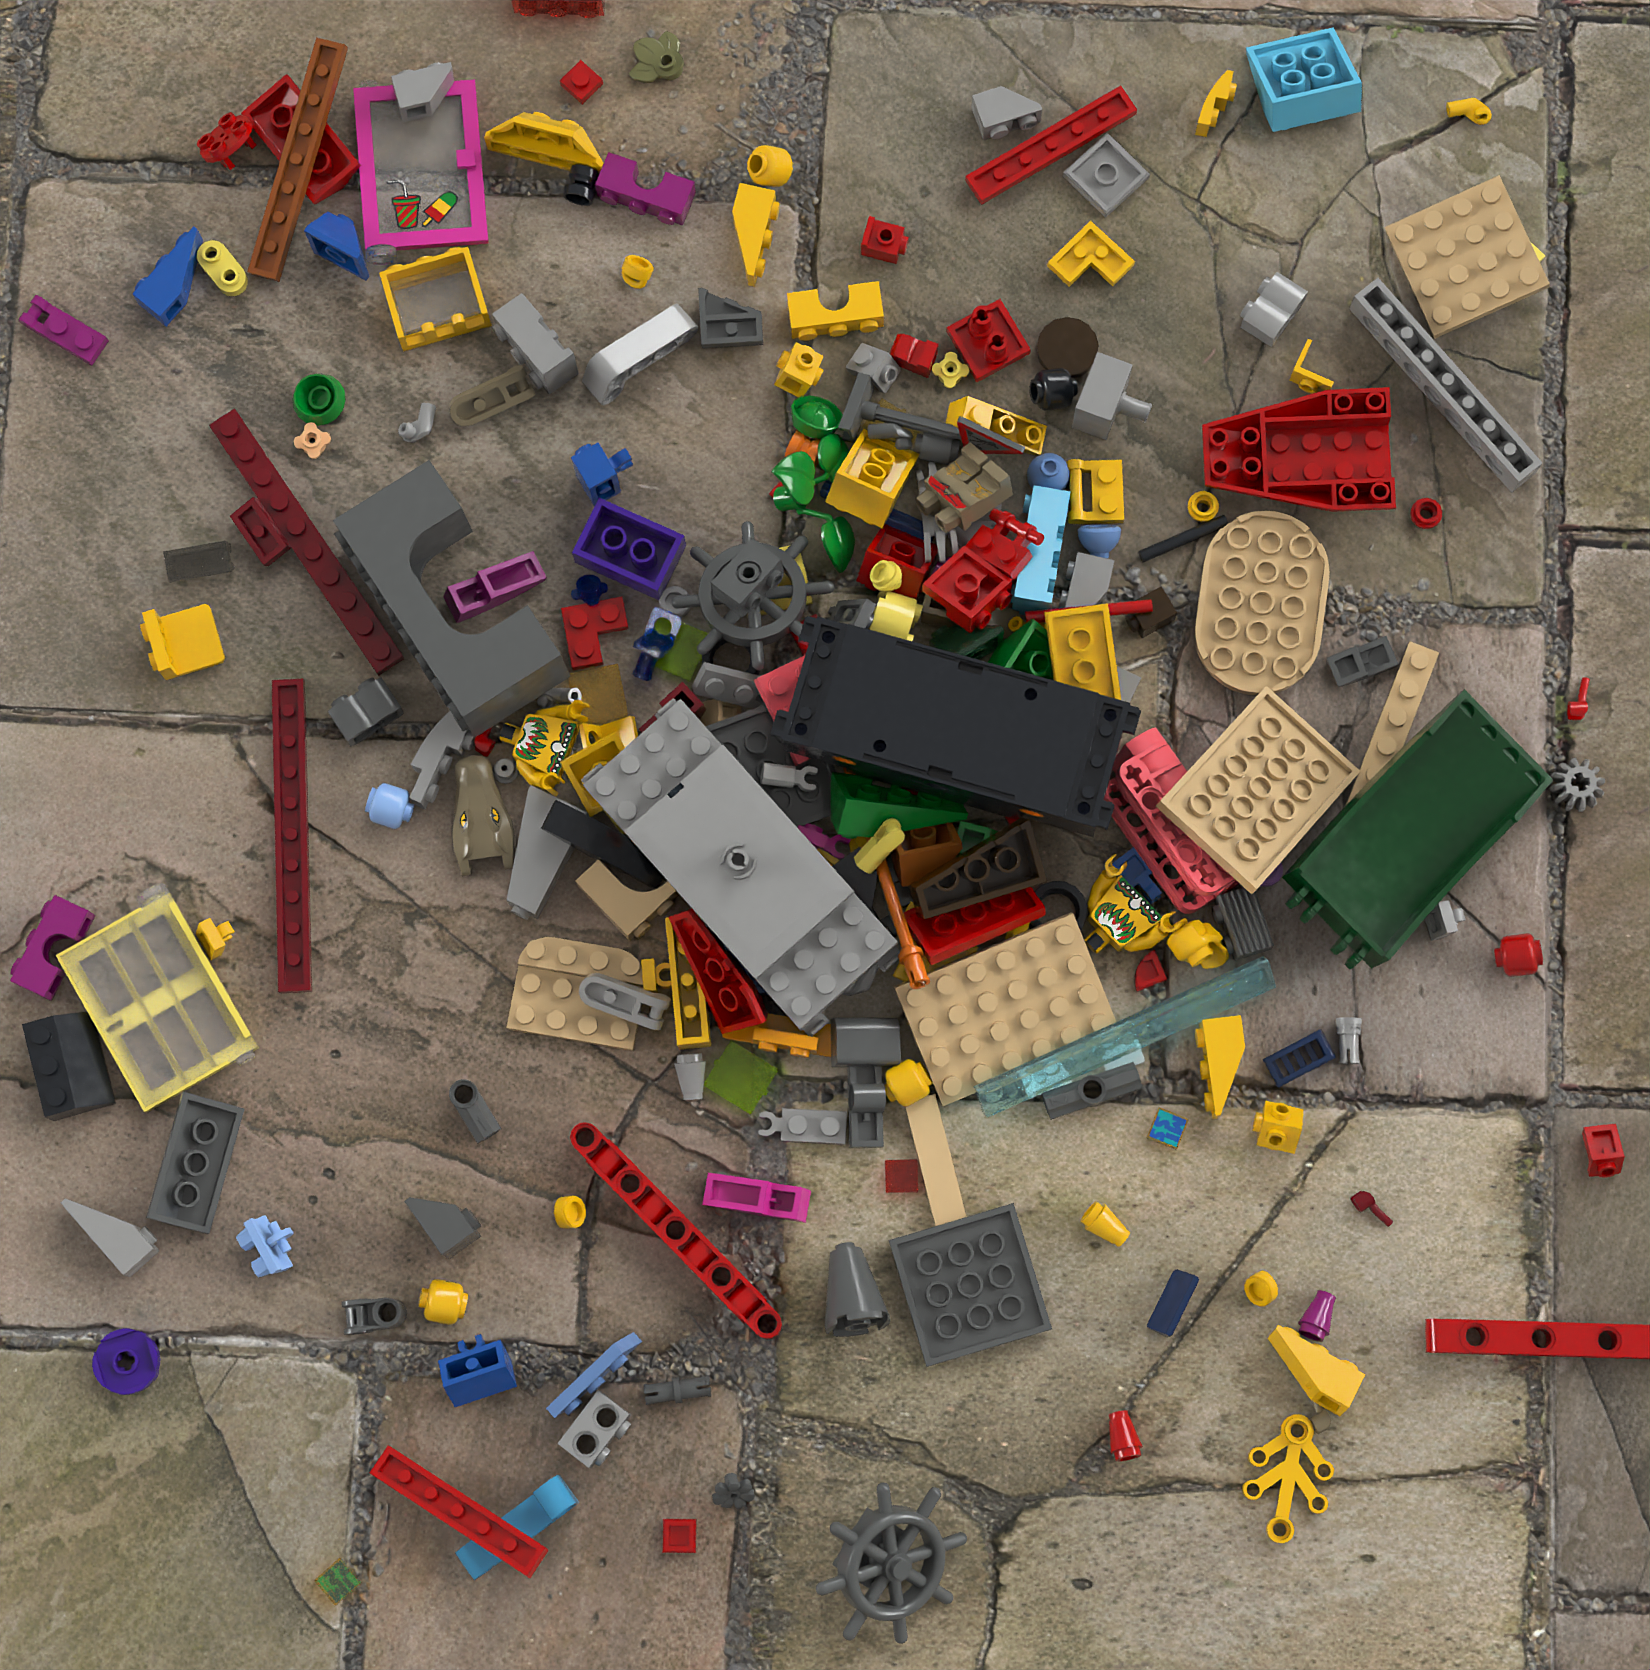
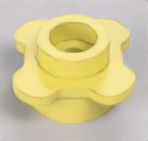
(950, 379)

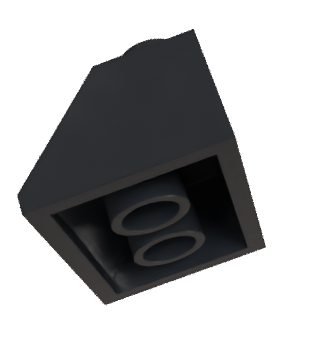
(68, 1065)

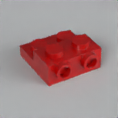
(969, 589)

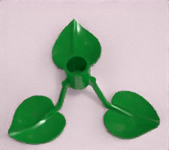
(797, 476)

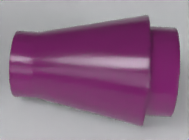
(1317, 1318)

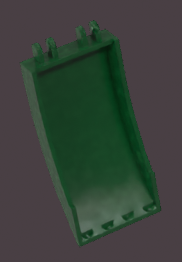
(1415, 831)

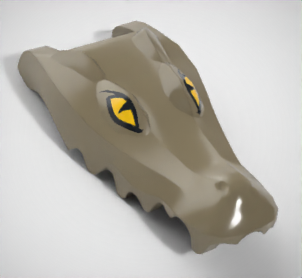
(480, 819)

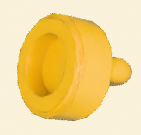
(636, 268)
(569, 1212)
(1261, 1288)

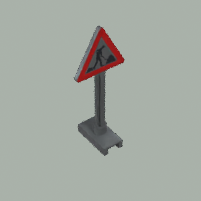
(861, 408)

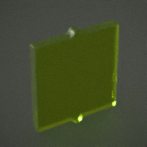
(684, 655)
(740, 1077)

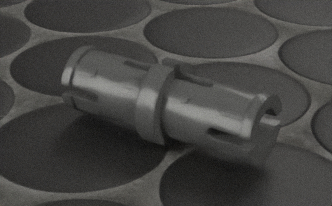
(677, 1390)

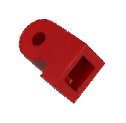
(914, 354)

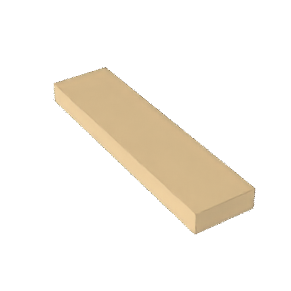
(935, 1160)

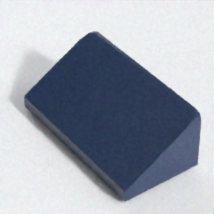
(1172, 1302)

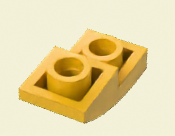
(1216, 101)

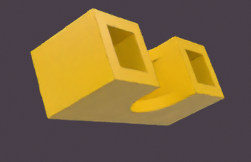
(811, 319)

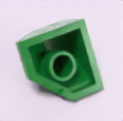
(1025, 651)

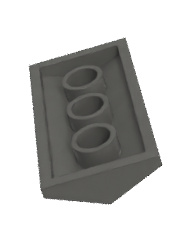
(195, 1163)

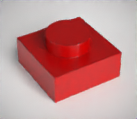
(581, 82)

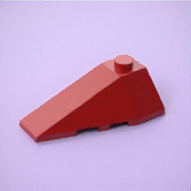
(723, 982)

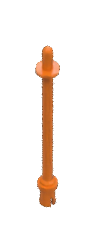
(910, 954)

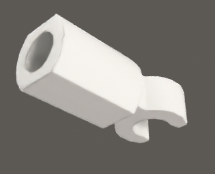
(786, 776)

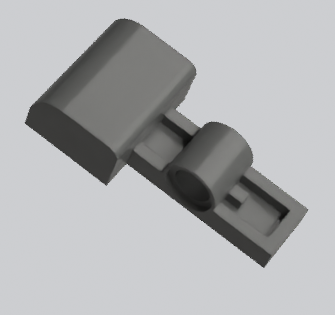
(865, 1049)

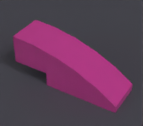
(757, 1197)

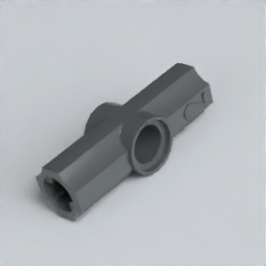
(1112, 1084)

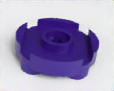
(110, 1352)

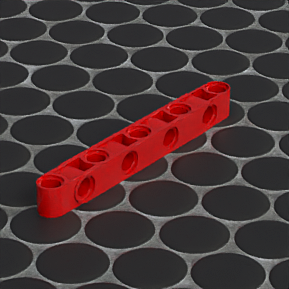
(659, 1214)
(1515, 1338)

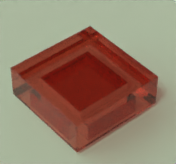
(901, 1176)

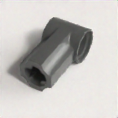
(475, 1113)

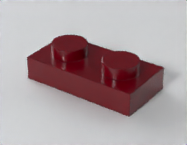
(260, 531)

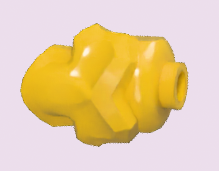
(1198, 944)

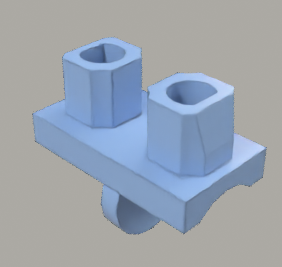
(270, 1244)

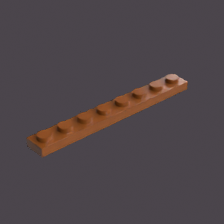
(297, 159)

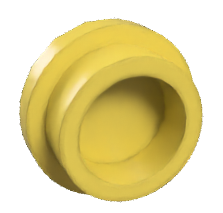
(886, 576)

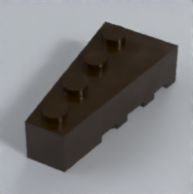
(986, 871)

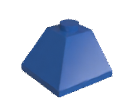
(337, 242)

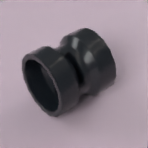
(581, 185)

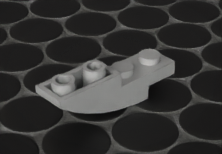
(434, 758)

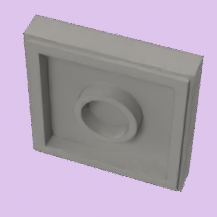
(1106, 175)

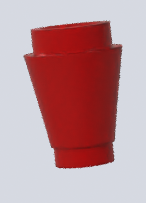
(1123, 1437)

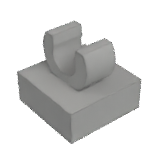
(1443, 920)

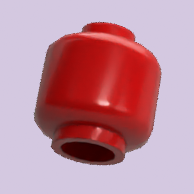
(1519, 955)

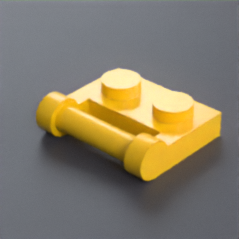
(1105, 492)

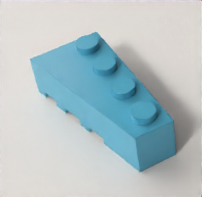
(1036, 582)

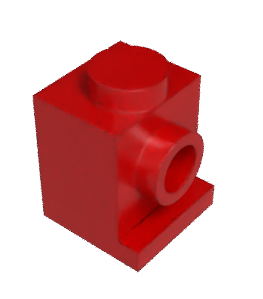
(876, 248)

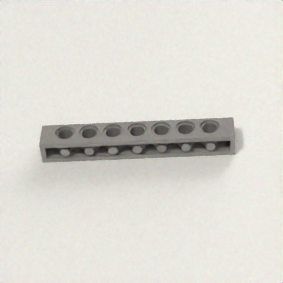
(1445, 385)

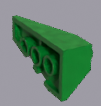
(861, 807)

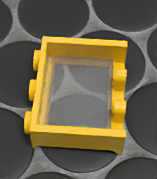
(435, 298)

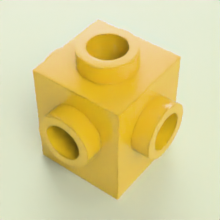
(798, 369)
(1278, 1126)

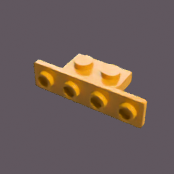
(782, 1033)

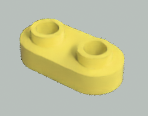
(221, 266)

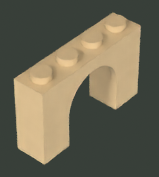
(623, 906)

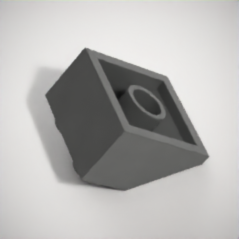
(445, 1224)

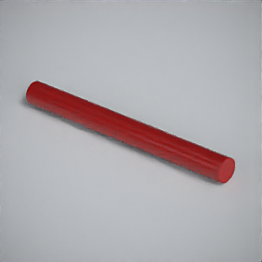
(1119, 608)

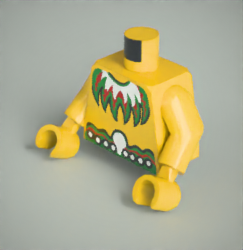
(544, 742)
(1123, 915)

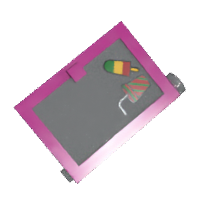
(419, 175)

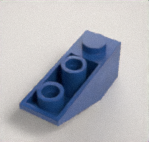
(169, 285)

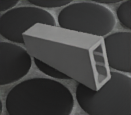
(538, 857)

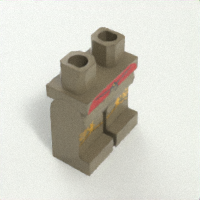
(964, 490)

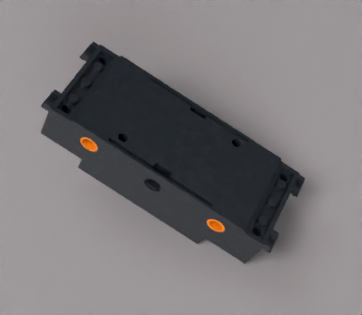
(955, 726)

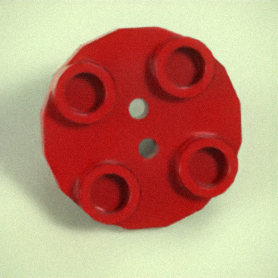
(226, 139)

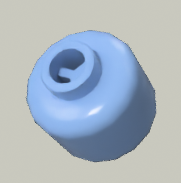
(389, 806)

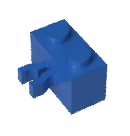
(599, 473)
(477, 1372)

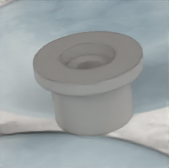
(505, 776)

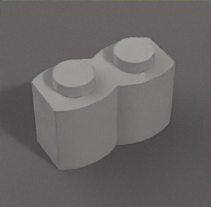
(1273, 308)

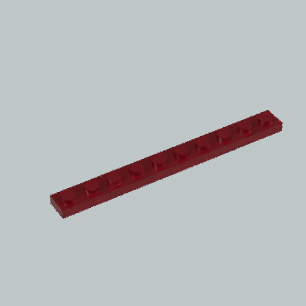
(306, 542)
(291, 836)

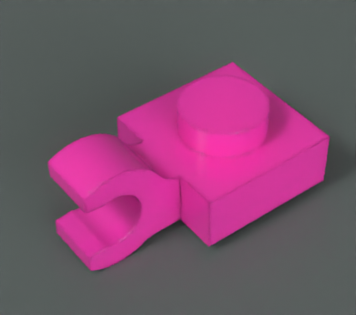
(821, 841)

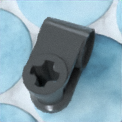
(366, 1315)

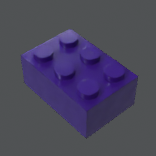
(629, 548)

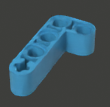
(530, 1517)

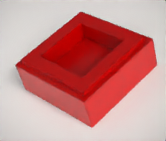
(679, 1535)

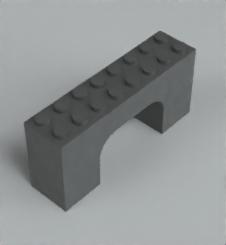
(474, 674)

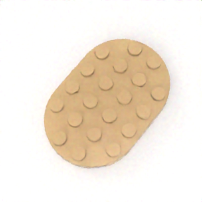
(1261, 602)

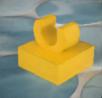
(213, 937)
(651, 975)

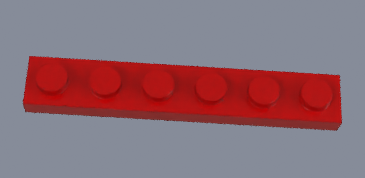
(1051, 145)
(459, 1511)

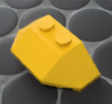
(544, 141)

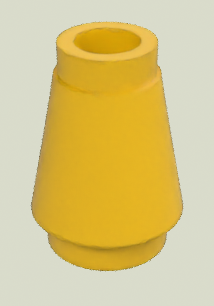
(1103, 1223)

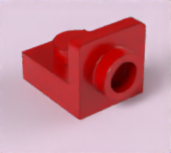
(1603, 1150)

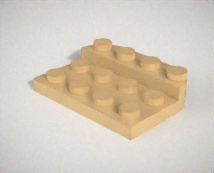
(548, 992)

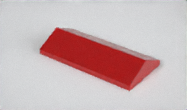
(271, 121)

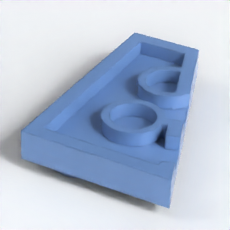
(593, 1376)

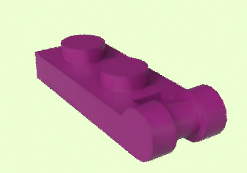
(64, 330)

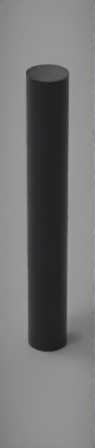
(1183, 538)

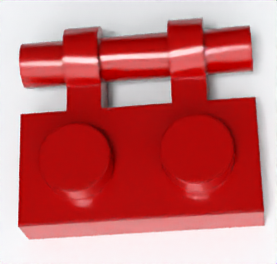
(999, 551)

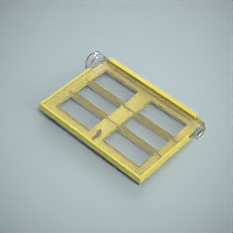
(157, 1000)

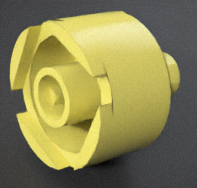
(895, 615)

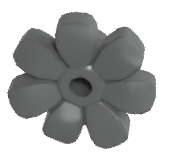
(733, 1492)

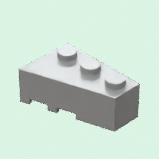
(534, 344)

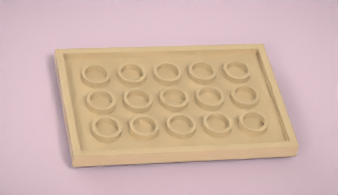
(1258, 789)
(1005, 1006)

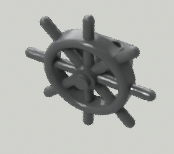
(746, 582)
(879, 1555)

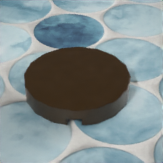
(1067, 345)

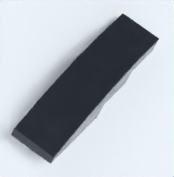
(600, 843)

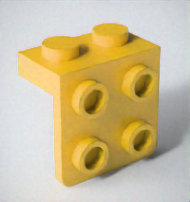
(182, 641)

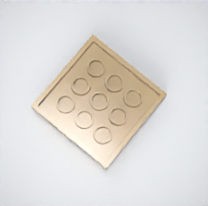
(1467, 257)

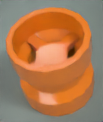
(801, 442)

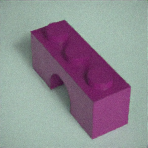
(667, 201)
(58, 922)

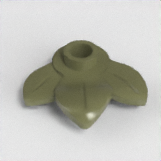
(654, 56)

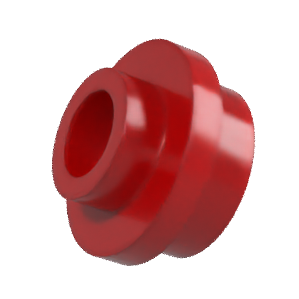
(1429, 505)

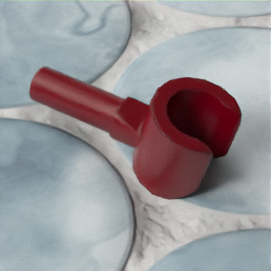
(1364, 1200)

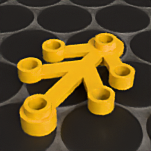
(1289, 1472)

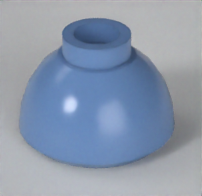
(1048, 471)
(1099, 538)

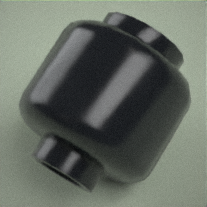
(1053, 389)

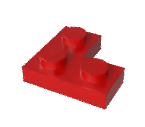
(585, 623)

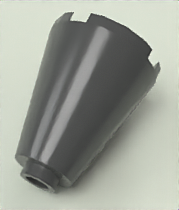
(852, 1294)

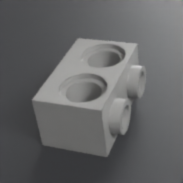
(588, 1424)

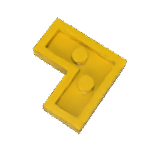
(1092, 249)

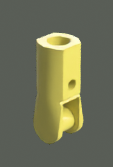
(880, 845)

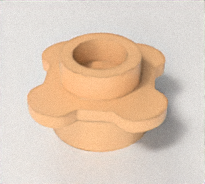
(312, 449)

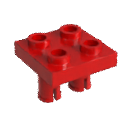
(988, 340)

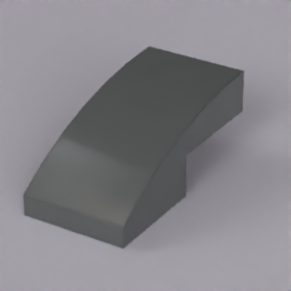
(1362, 662)

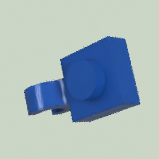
(1138, 875)

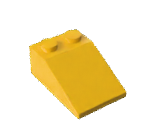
(871, 479)

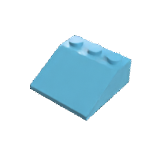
(1304, 79)

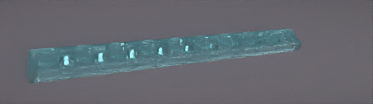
(1125, 1036)

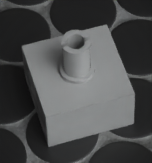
(1106, 397)

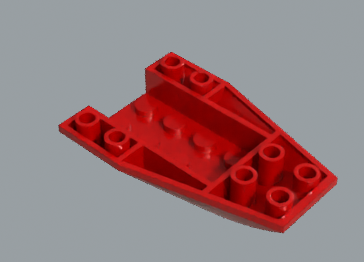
(1307, 451)

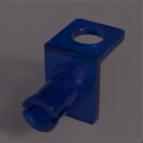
(653, 644)

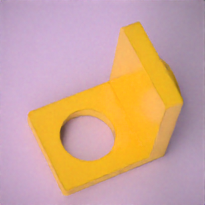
(1306, 379)
(624, 727)

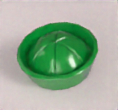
(325, 393)
(815, 416)

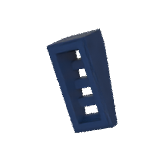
(1324, 1045)

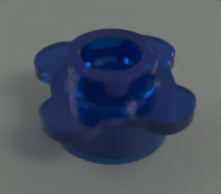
(589, 589)

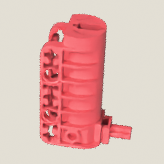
(1144, 775)

